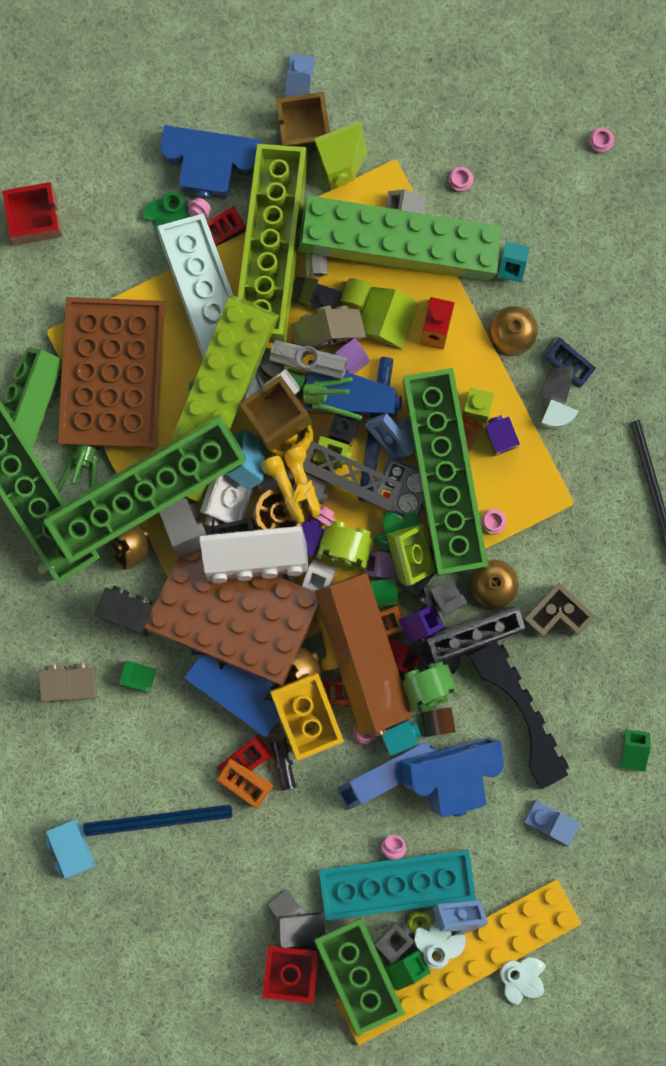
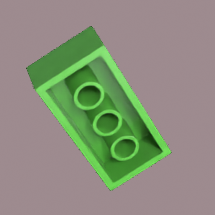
(359, 976)

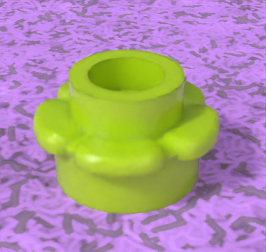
(417, 916)

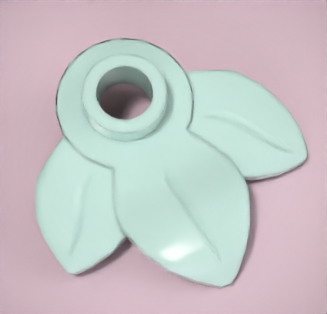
(440, 942)
(525, 982)

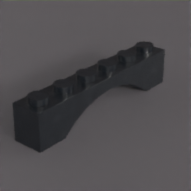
(544, 761)

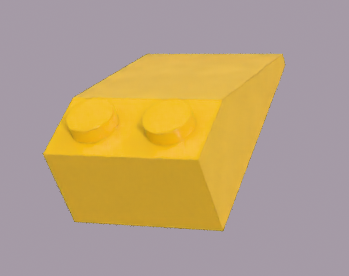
(306, 716)

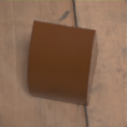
(438, 722)

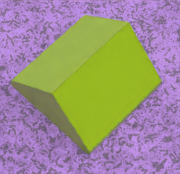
(388, 316)
(411, 554)

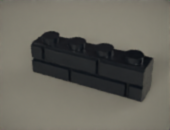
(471, 634)

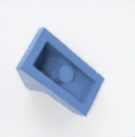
(299, 75)
(392, 435)
(552, 823)
(460, 917)

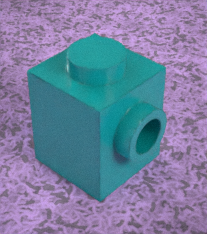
(513, 262)
(401, 736)

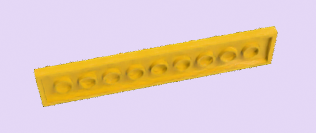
(506, 937)

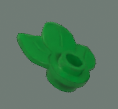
(161, 213)
(394, 522)

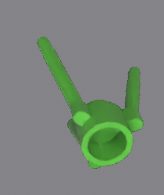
(317, 393)
(81, 457)

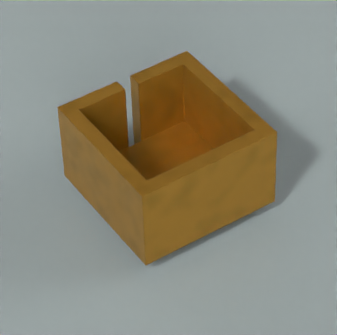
(302, 119)
(278, 416)

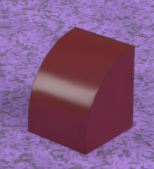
(404, 656)

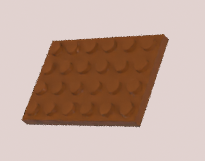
(111, 372)
(237, 622)

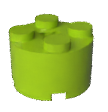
(345, 546)

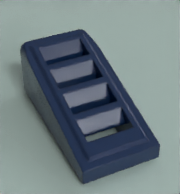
(566, 348)

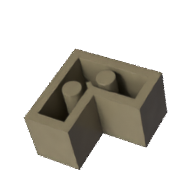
(328, 327)
(561, 606)
(67, 685)

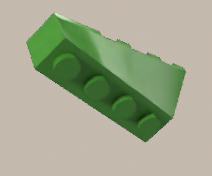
(31, 391)

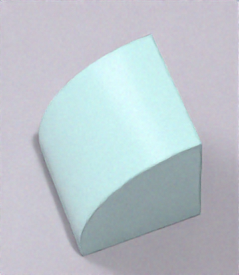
(558, 416)

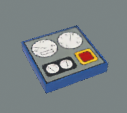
(410, 493)

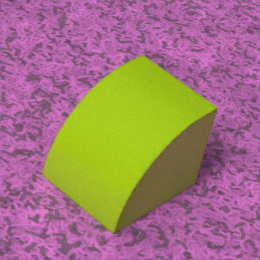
(355, 294)

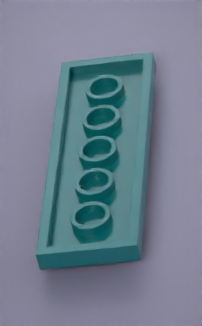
(397, 884)

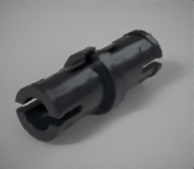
(283, 764)

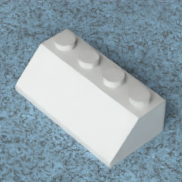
(254, 554)

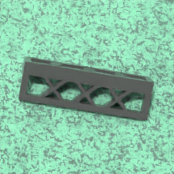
(348, 485)

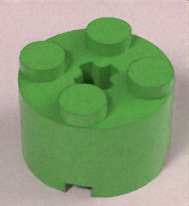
(429, 687)

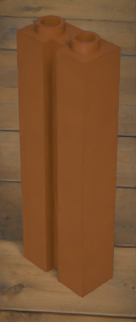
(363, 654)

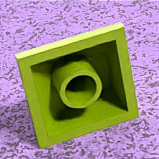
(342, 153)

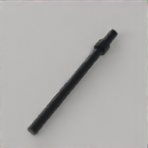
(651, 476)

